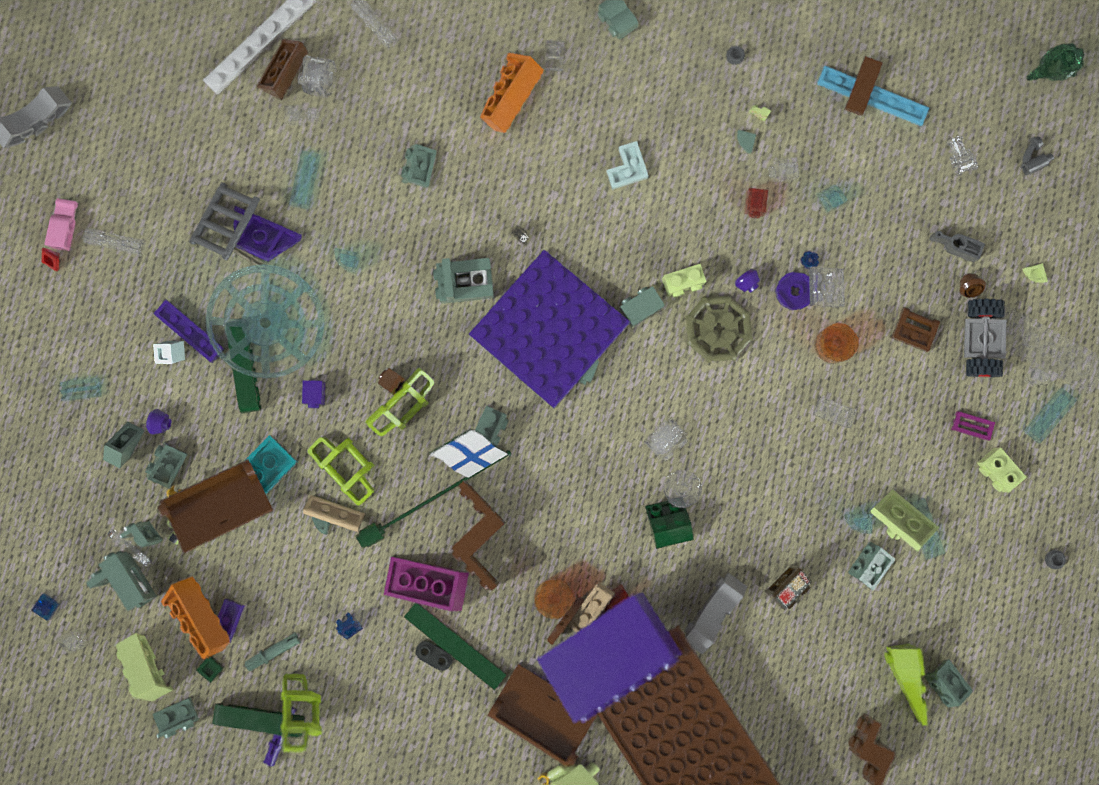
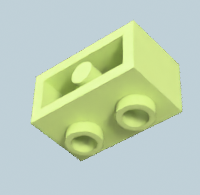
(683, 280)
(1001, 470)

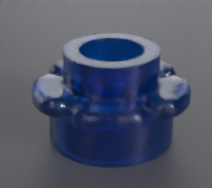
(805, 259)

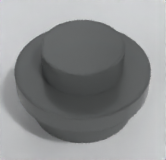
(735, 55)
(1055, 559)

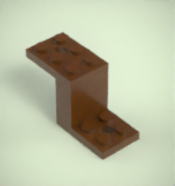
(477, 536)

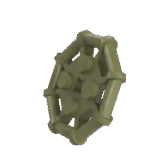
(727, 335)

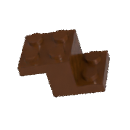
(870, 750)

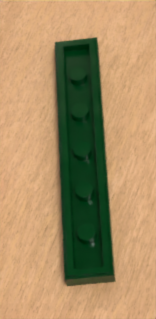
(455, 645)

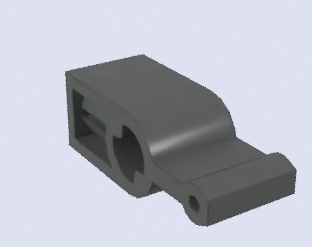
(967, 247)

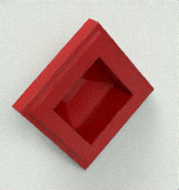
(50, 258)

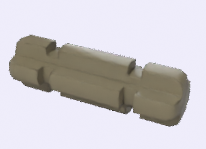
(249, 257)

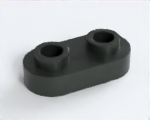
(433, 656)

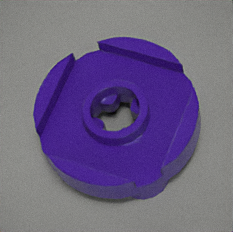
(784, 295)

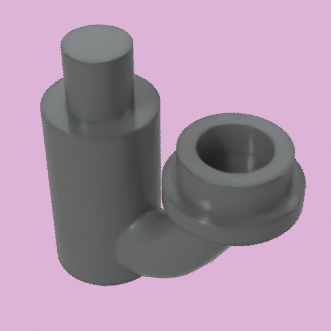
(1032, 165)

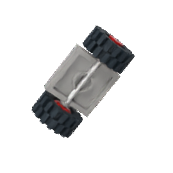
(985, 338)

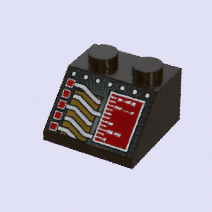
(789, 587)

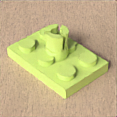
(904, 520)

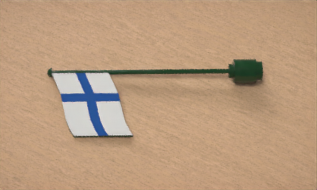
(465, 454)

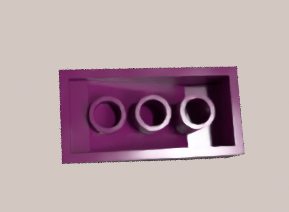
(426, 584)

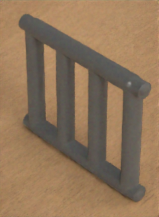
(235, 236)

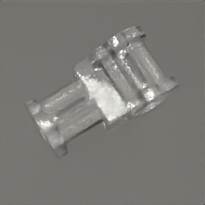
(962, 158)

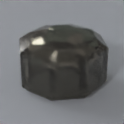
(520, 234)

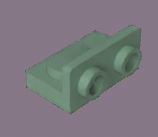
(418, 165)
(491, 424)
(165, 465)
(143, 534)
(871, 565)
(949, 684)
(175, 717)

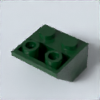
(669, 524)

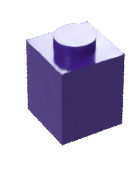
(313, 393)

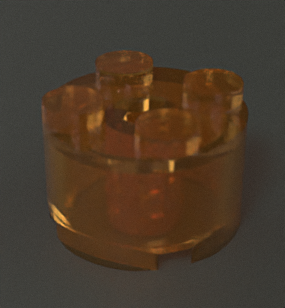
(843, 336)
(564, 595)

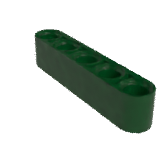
(245, 385)
(253, 719)

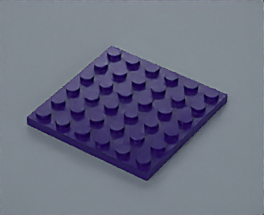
(549, 328)

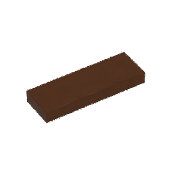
(863, 86)

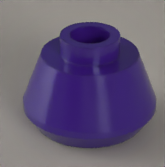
(748, 281)
(158, 422)

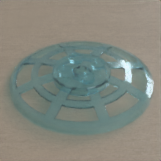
(265, 310)

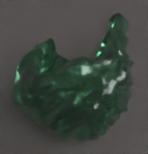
(1059, 63)

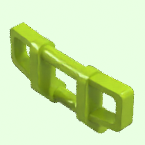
(385, 409)
(345, 486)
(308, 728)

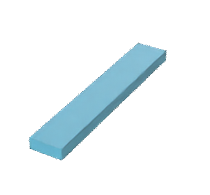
(879, 97)

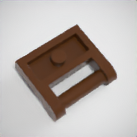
(914, 335)

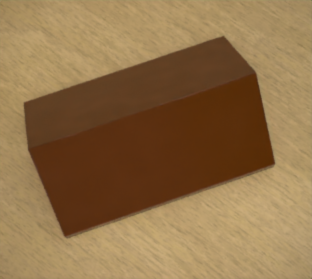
(282, 68)

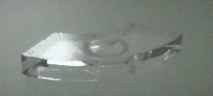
(129, 547)

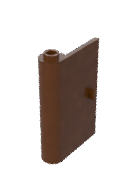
(215, 506)
(536, 718)

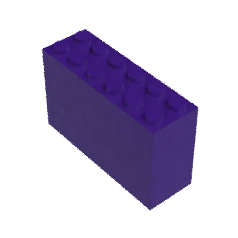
(609, 657)

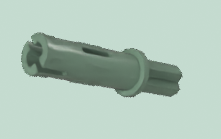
(272, 652)

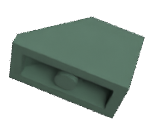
(122, 445)

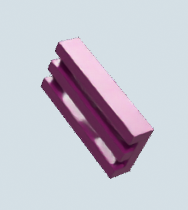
(957, 421)

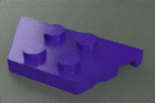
(265, 237)

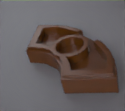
(565, 621)

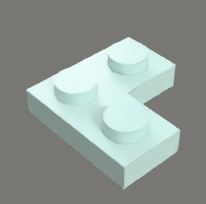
(632, 170)

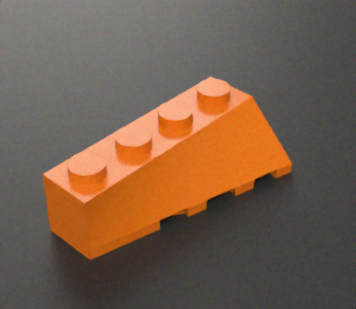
(511, 91)
(196, 617)

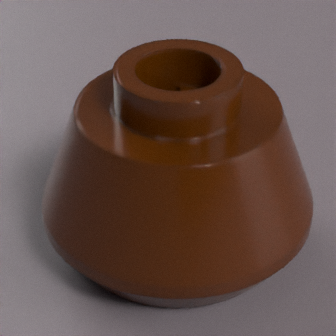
(971, 285)

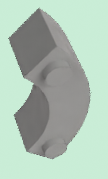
(33, 118)
(708, 621)

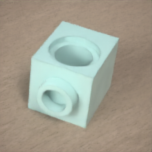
(169, 352)

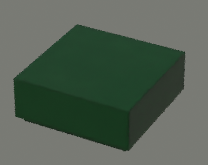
(210, 669)

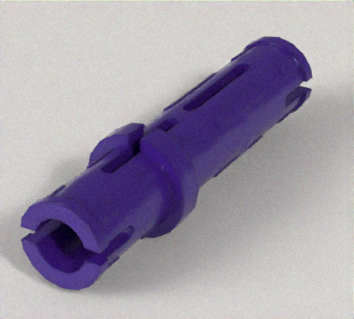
(275, 746)

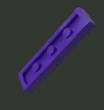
(187, 330)

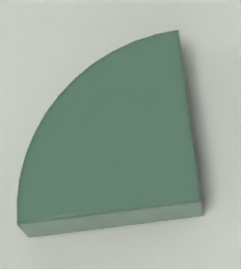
(746, 140)
(321, 525)

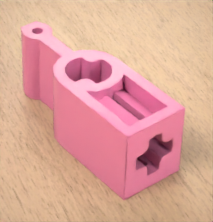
(61, 225)

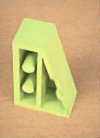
(141, 669)

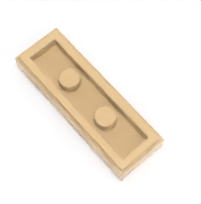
(334, 513)
(591, 607)

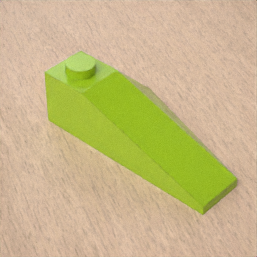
(908, 668)

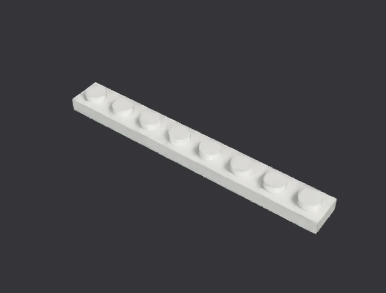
(256, 44)

